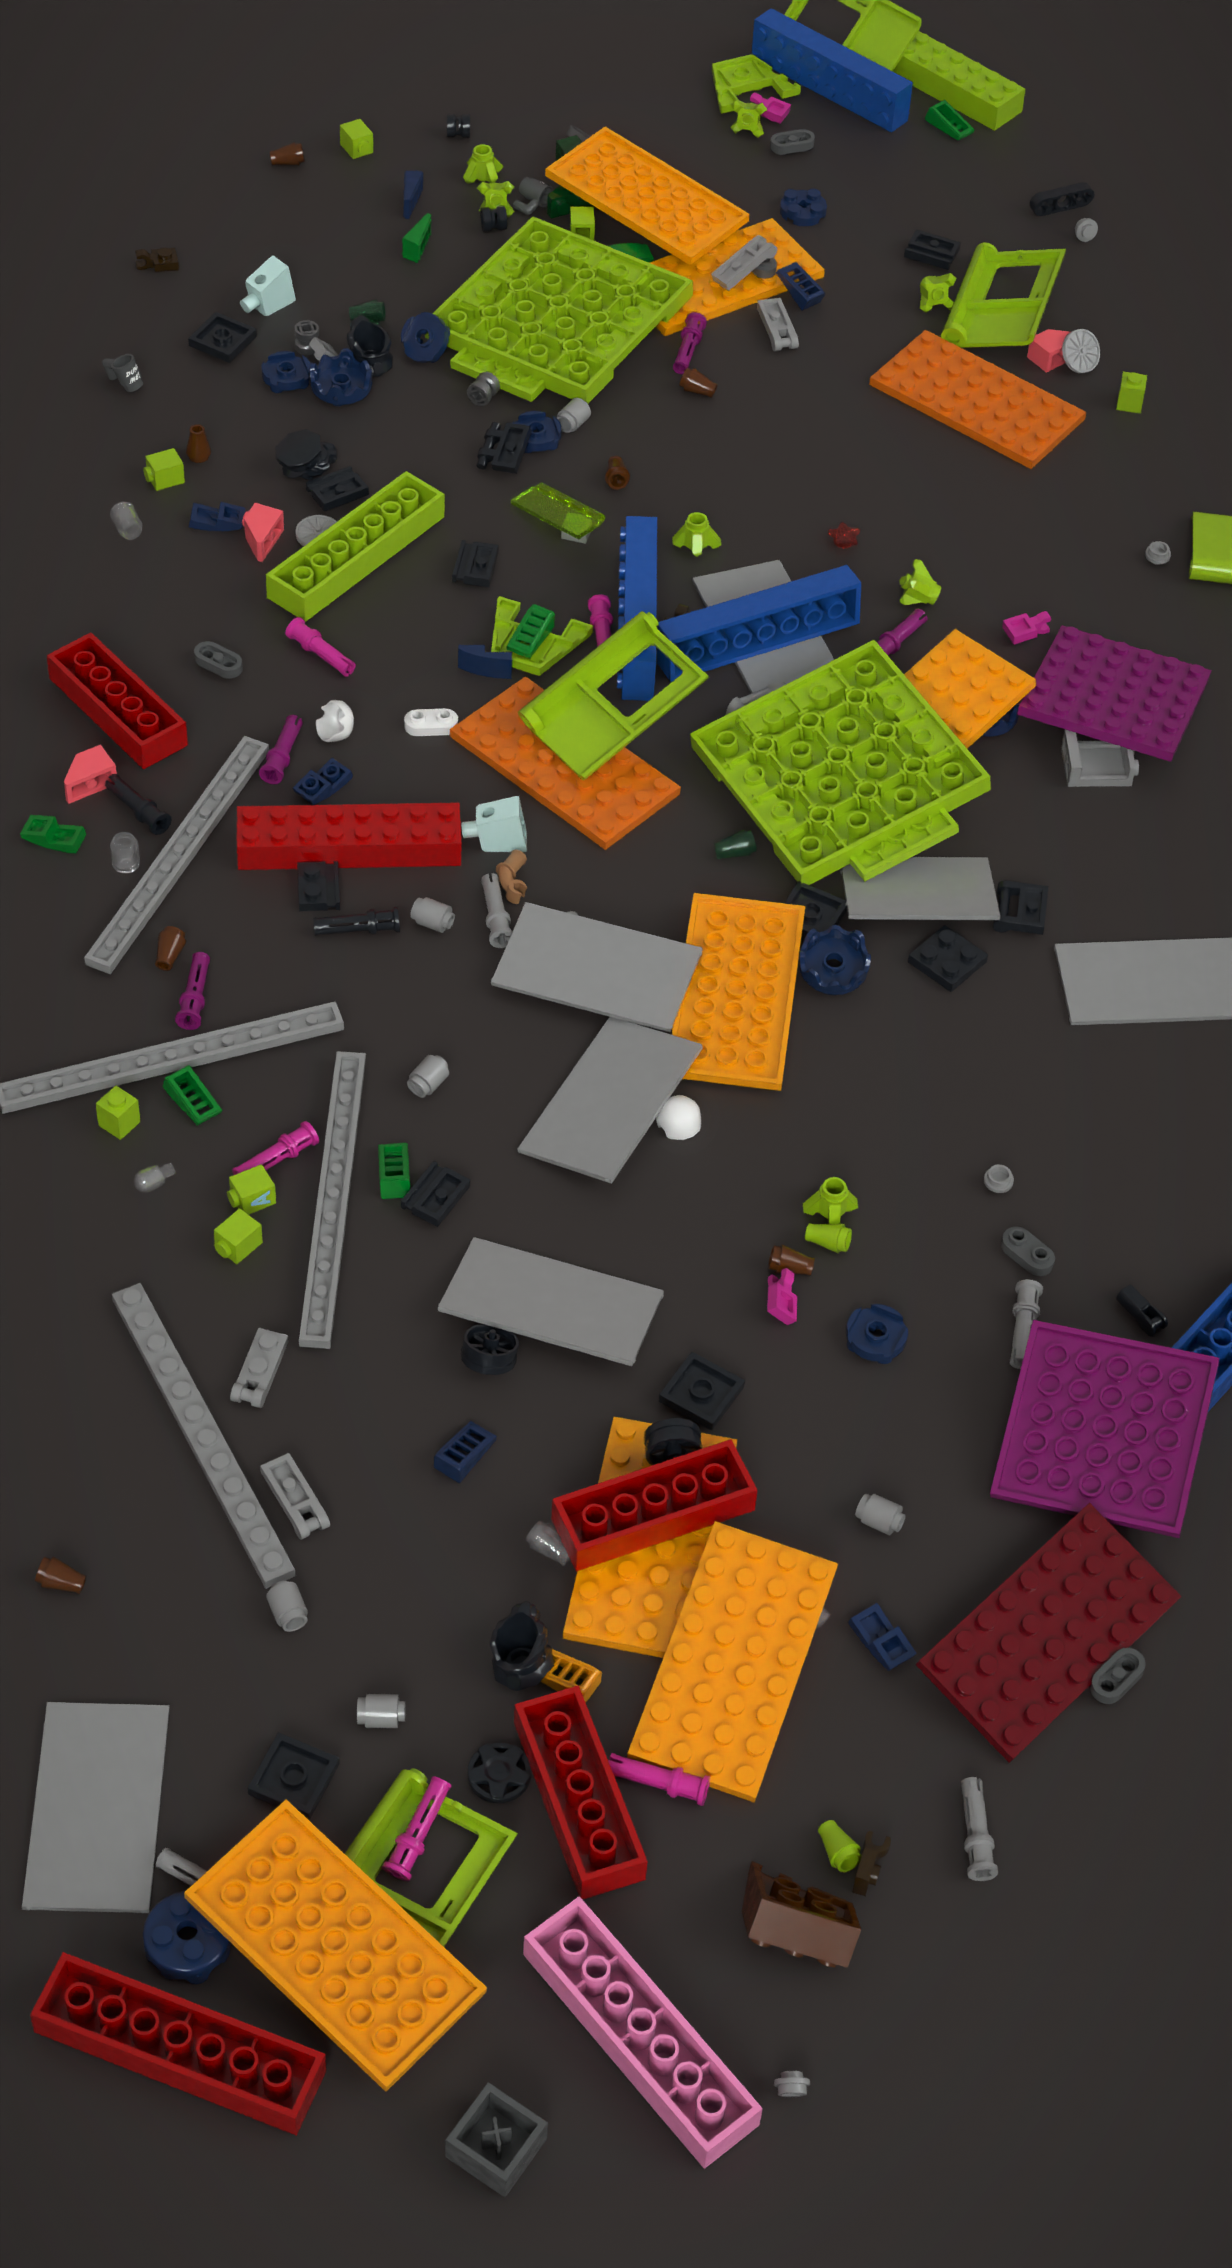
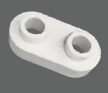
(430, 722)

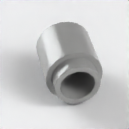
(573, 415)
(432, 914)
(428, 1075)
(880, 1514)
(287, 1605)
(380, 1711)

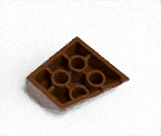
(798, 1919)

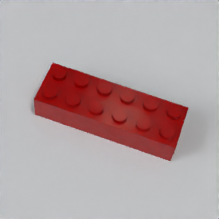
(117, 700)
(653, 1504)
(580, 1792)

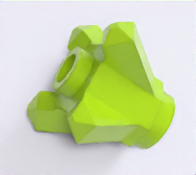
(748, 117)
(482, 165)
(496, 195)
(935, 291)
(696, 534)
(919, 586)
(831, 1200)

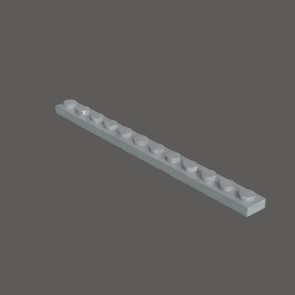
(176, 855)
(169, 1057)
(332, 1201)
(203, 1436)

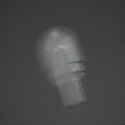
(152, 1177)

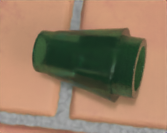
(372, 310)
(736, 845)

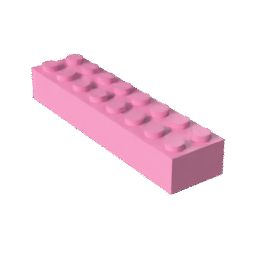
(642, 2032)

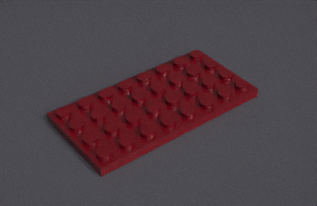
(1047, 1631)

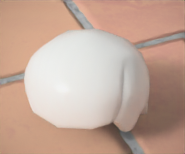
(336, 722)
(680, 1118)

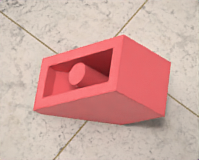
(1047, 349)
(262, 529)
(88, 774)

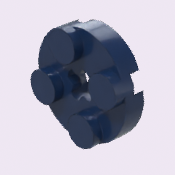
(803, 206)
(437, 341)
(278, 380)
(548, 431)
(875, 1348)

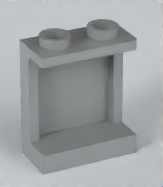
(1097, 763)

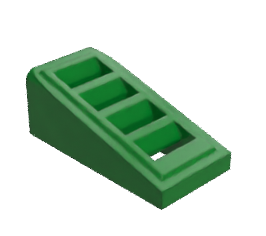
(944, 117)
(416, 239)
(537, 617)
(187, 1075)
(394, 1172)

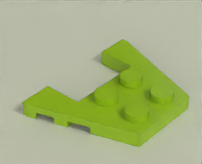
(744, 75)
(550, 650)

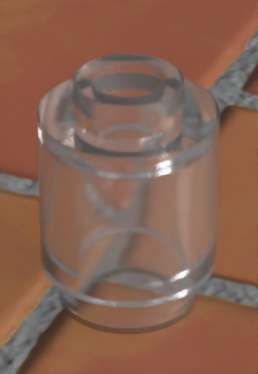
(126, 520)
(125, 853)

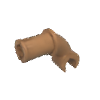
(507, 873)

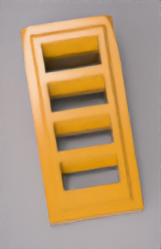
(582, 1670)

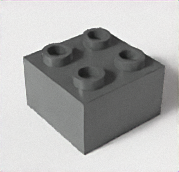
(496, 2139)

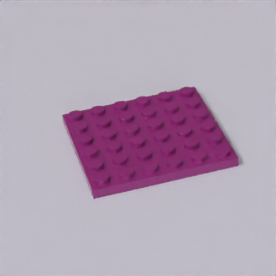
(1115, 693)
(1105, 1427)

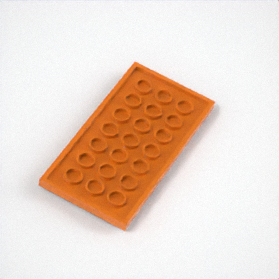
(978, 399)
(600, 807)

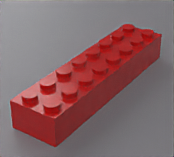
(349, 834)
(179, 2043)

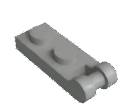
(743, 262)
(777, 324)
(259, 1367)
(294, 1495)

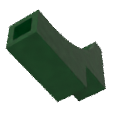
(561, 198)

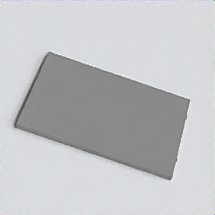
(924, 891)

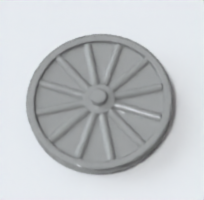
(1081, 351)
(312, 527)

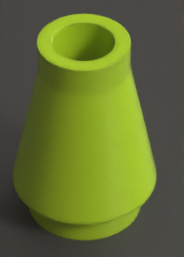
(830, 1236)
(840, 1848)

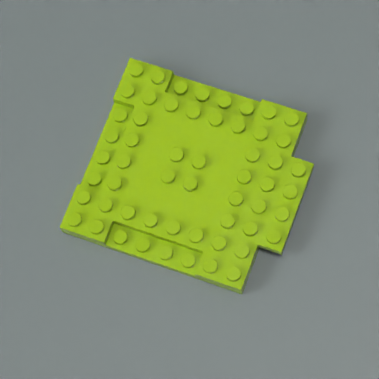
(557, 312)
(844, 767)

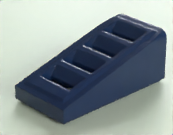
(412, 190)
(799, 294)
(459, 1470)

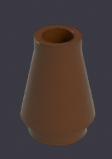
(288, 155)
(697, 383)
(198, 446)
(616, 474)
(170, 945)
(785, 1257)
(59, 1576)

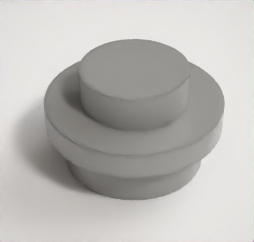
(1086, 229)
(1158, 553)
(998, 1179)
(792, 2084)

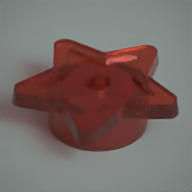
(844, 536)

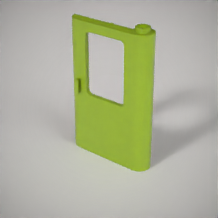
(880, 32)
(1000, 321)
(1211, 547)
(582, 723)
(391, 1818)

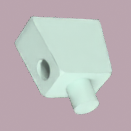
(269, 288)
(498, 826)

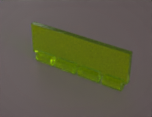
(559, 510)

